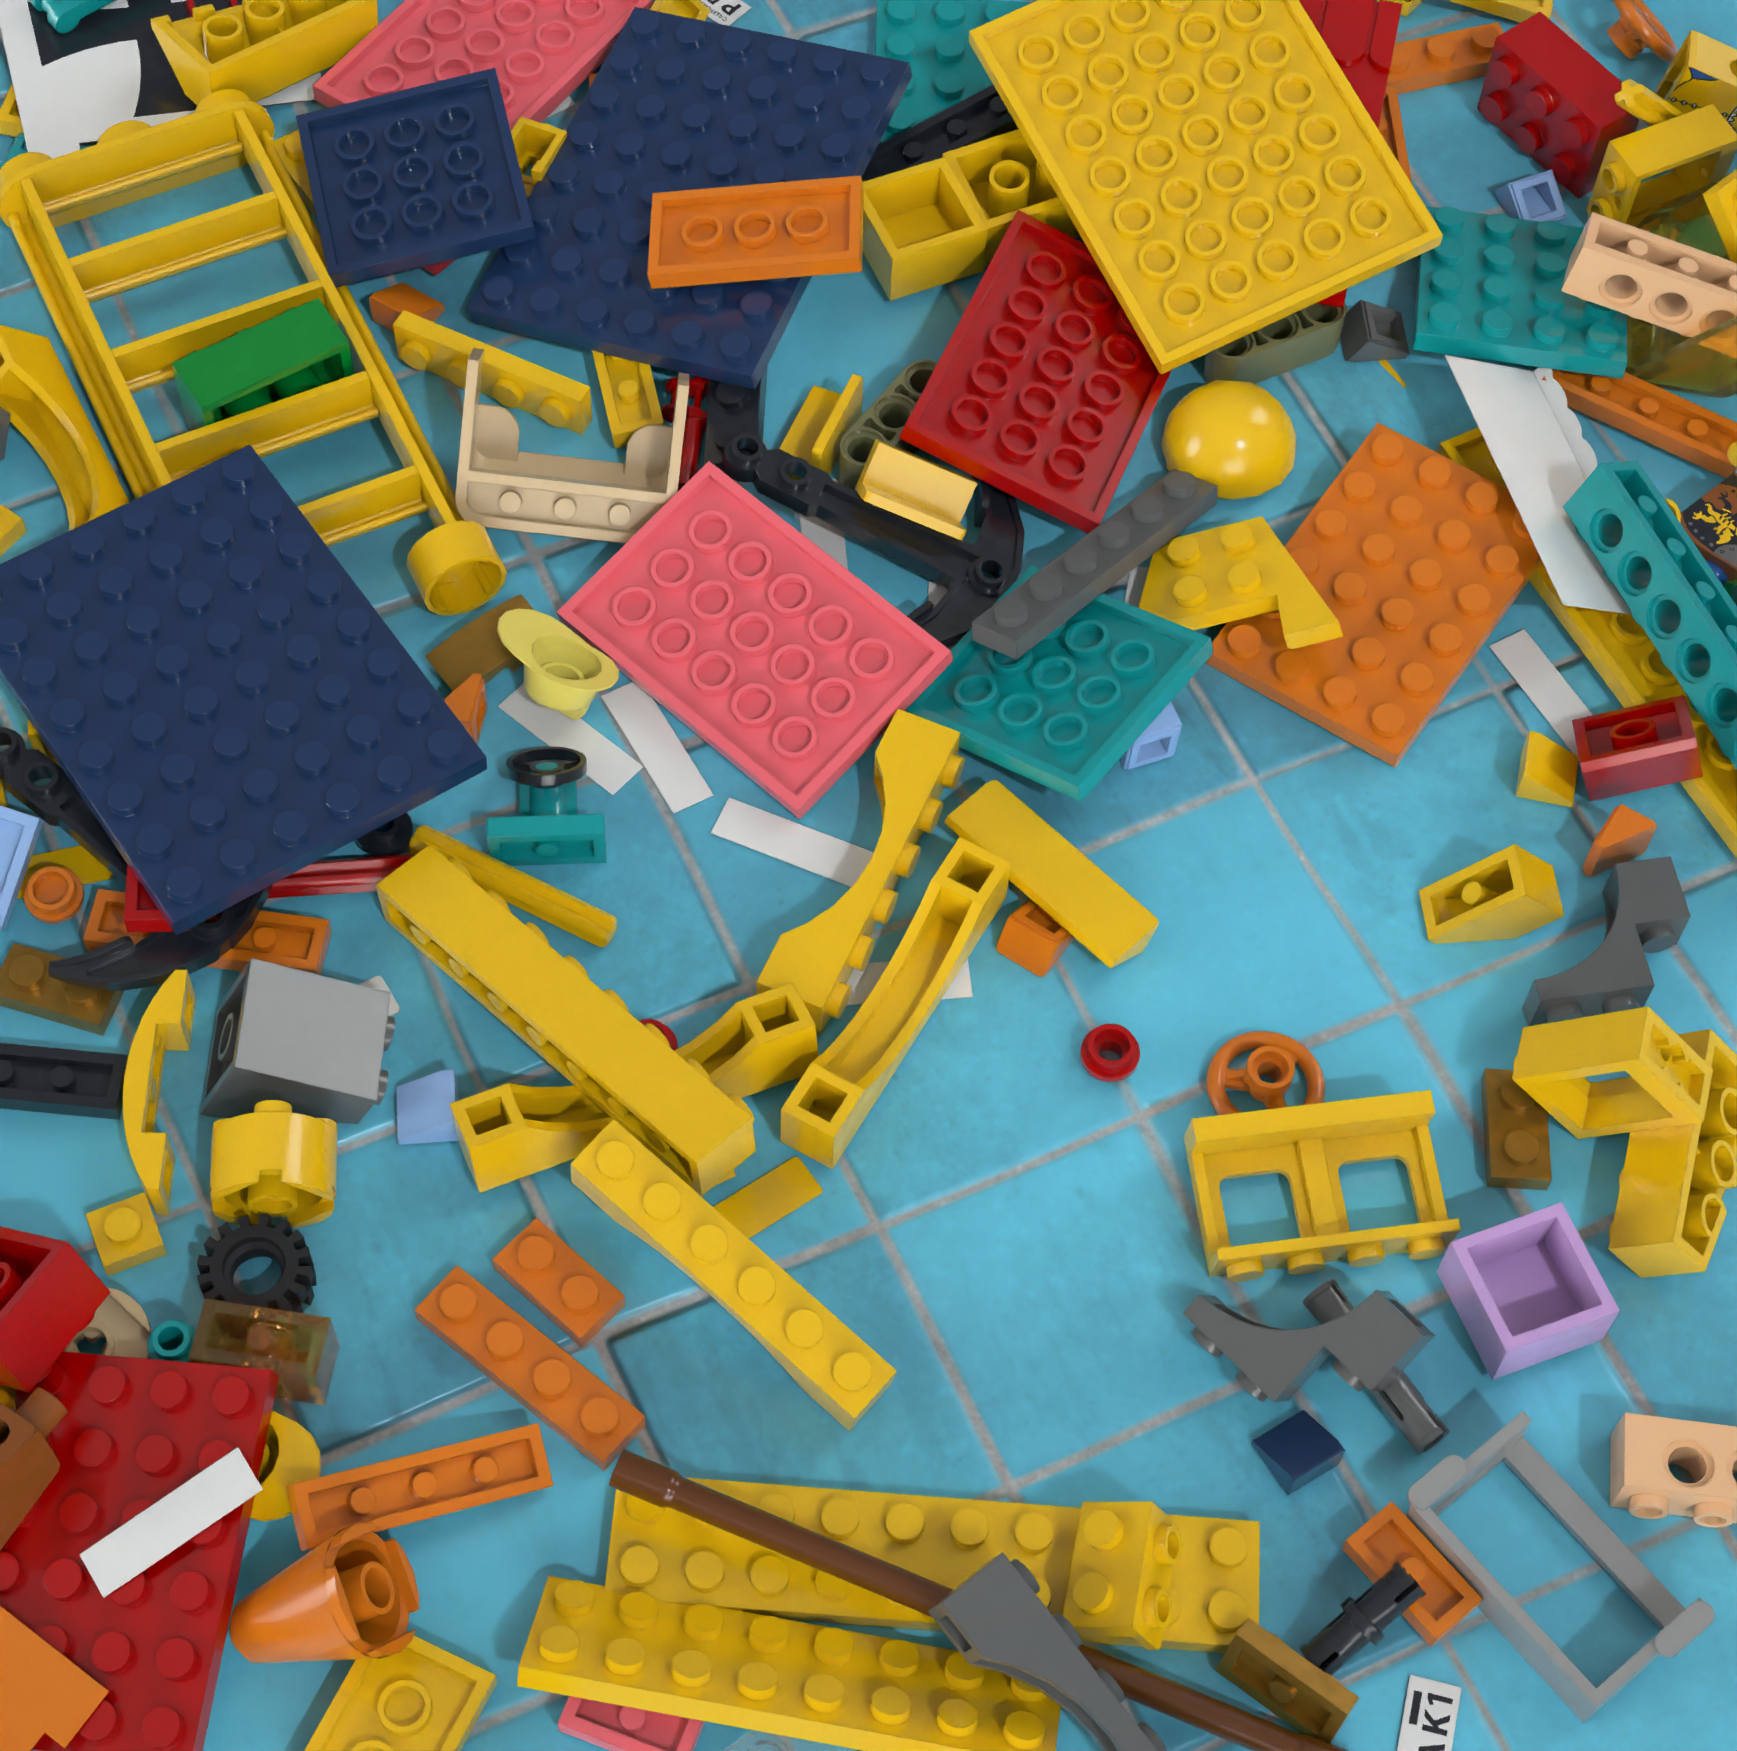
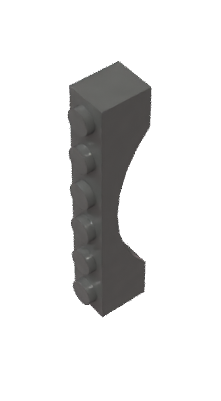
(1008, 1630)

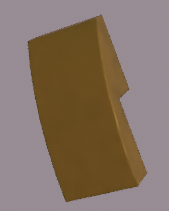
(476, 648)

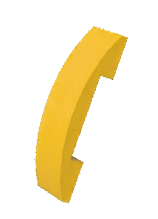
(163, 1027)

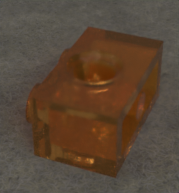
(290, 1343)

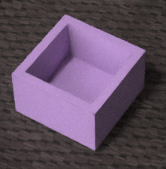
(1527, 1291)

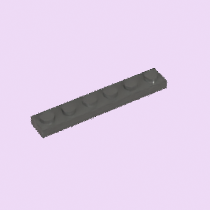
(1094, 564)

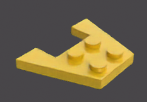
(1235, 576)

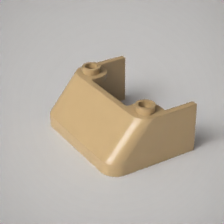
(562, 493)

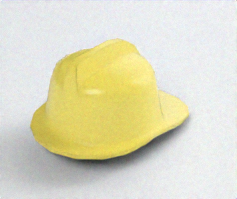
(558, 664)

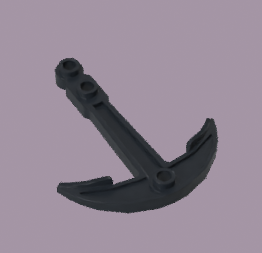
(923, 549)
(119, 963)

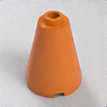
(331, 1603)

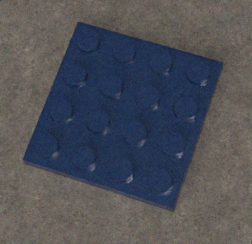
(414, 178)

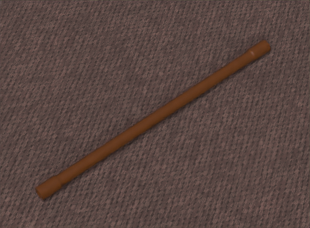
(671, 1490)

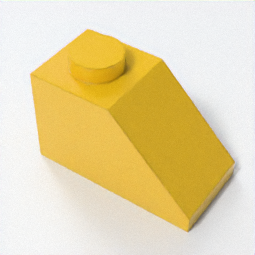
(1492, 899)

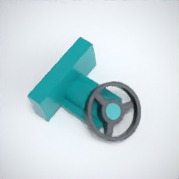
(548, 820)

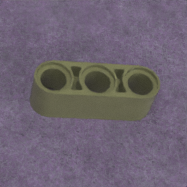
(1278, 346)
(883, 421)

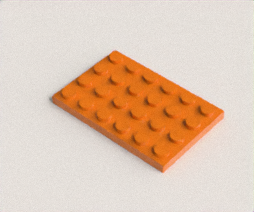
(1417, 574)

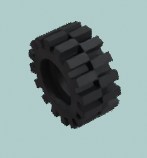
(254, 1241)

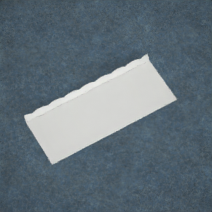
(1542, 464)

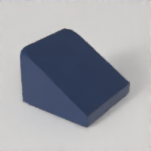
(1298, 1451)

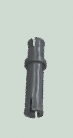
(1401, 1397)

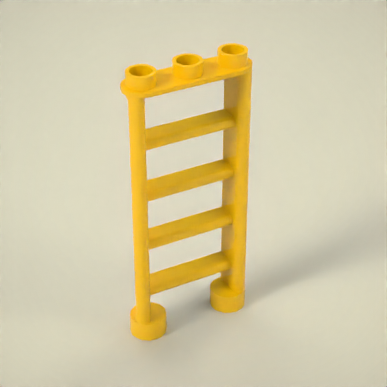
(132, 161)

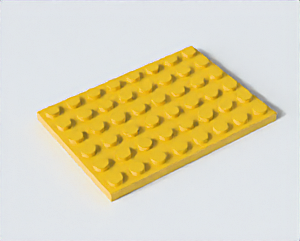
(1205, 159)

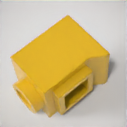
(536, 145)

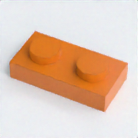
(559, 1282)
(1395, 1538)

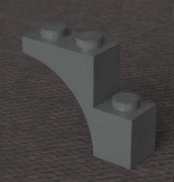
(1642, 915)
(1369, 1344)

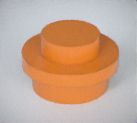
(54, 894)

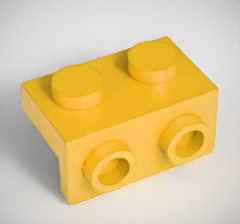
(1123, 1571)

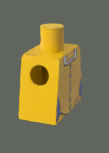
(1701, 76)

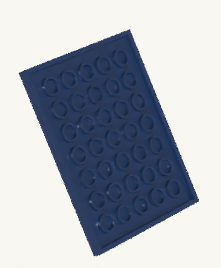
(681, 112)
(221, 688)

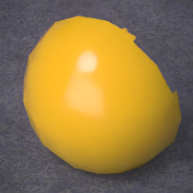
(1231, 438)

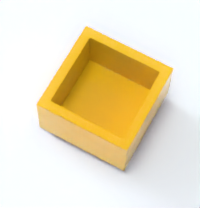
(921, 229)

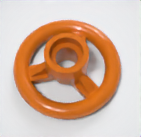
(1639, 29)
(1274, 1058)

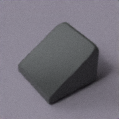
(1373, 334)

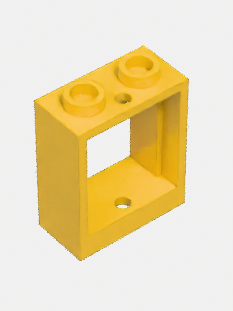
(1694, 144)
(1665, 1085)

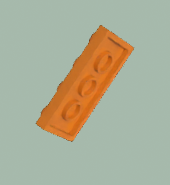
(756, 232)

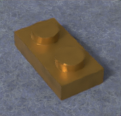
(30, 990)
(1514, 1134)
(1286, 1682)

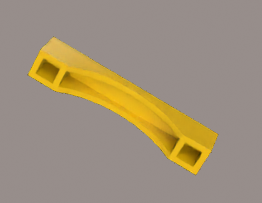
(54, 422)
(909, 778)
(857, 1066)
(530, 1128)
(781, 1314)

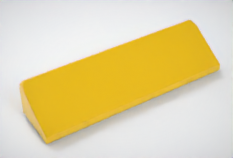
(1055, 874)

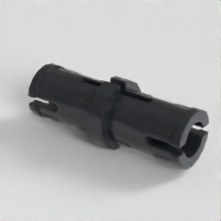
(1363, 1620)

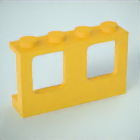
(1308, 1149)

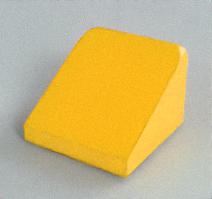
(1547, 771)

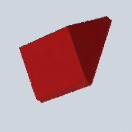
(1637, 748)

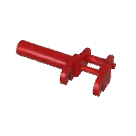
(694, 425)

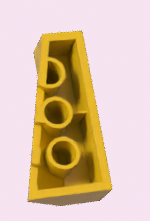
(261, 43)
(1677, 1177)

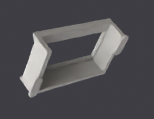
(1456, 1476)

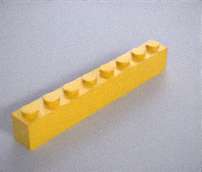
(569, 1019)

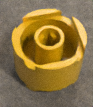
(274, 1165)

